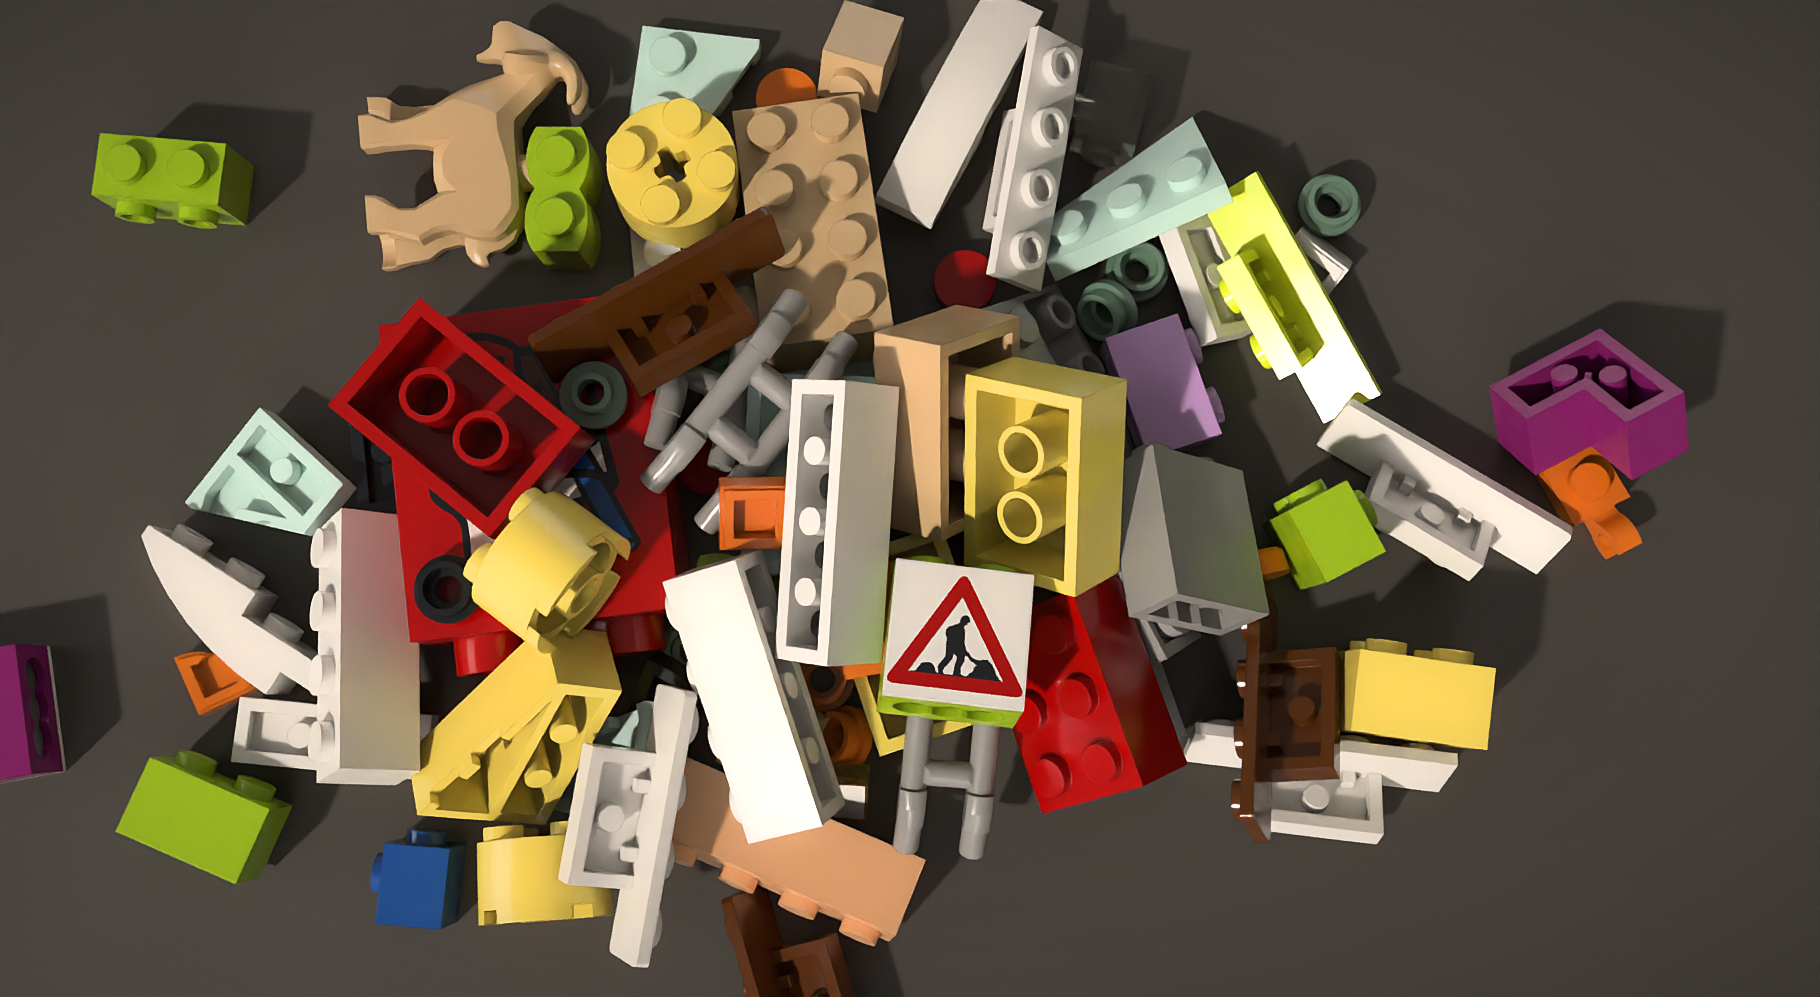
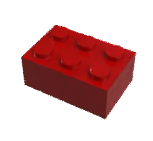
(459, 419)
(1092, 702)

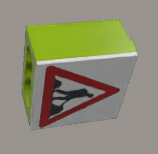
(956, 642)

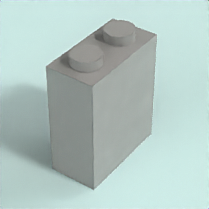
(1188, 543)

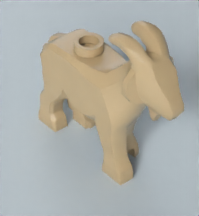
(476, 153)

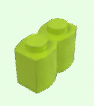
(562, 205)

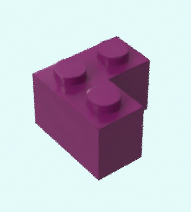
(1594, 398)

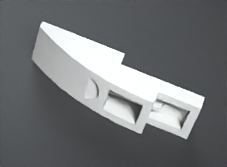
(229, 610)

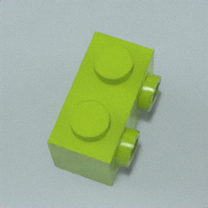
(172, 180)
(1324, 532)
(205, 816)

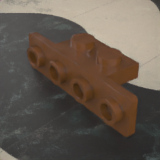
(670, 312)
(1287, 721)
(777, 970)

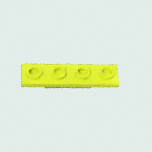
(1286, 302)

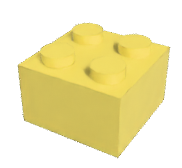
(1415, 698)

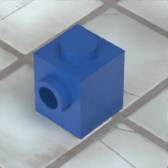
(419, 880)

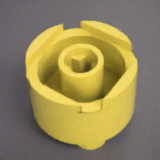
(667, 140)
(546, 568)
(521, 879)

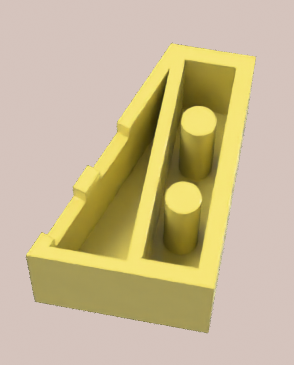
(519, 733)

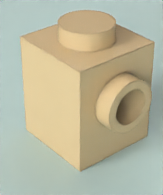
(860, 54)

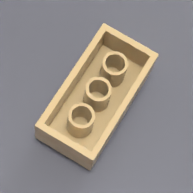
(816, 181)

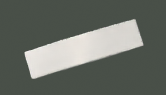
(957, 110)

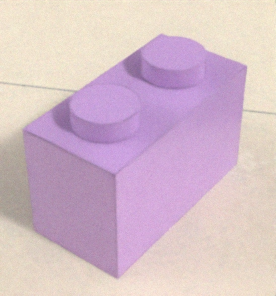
(1164, 385)

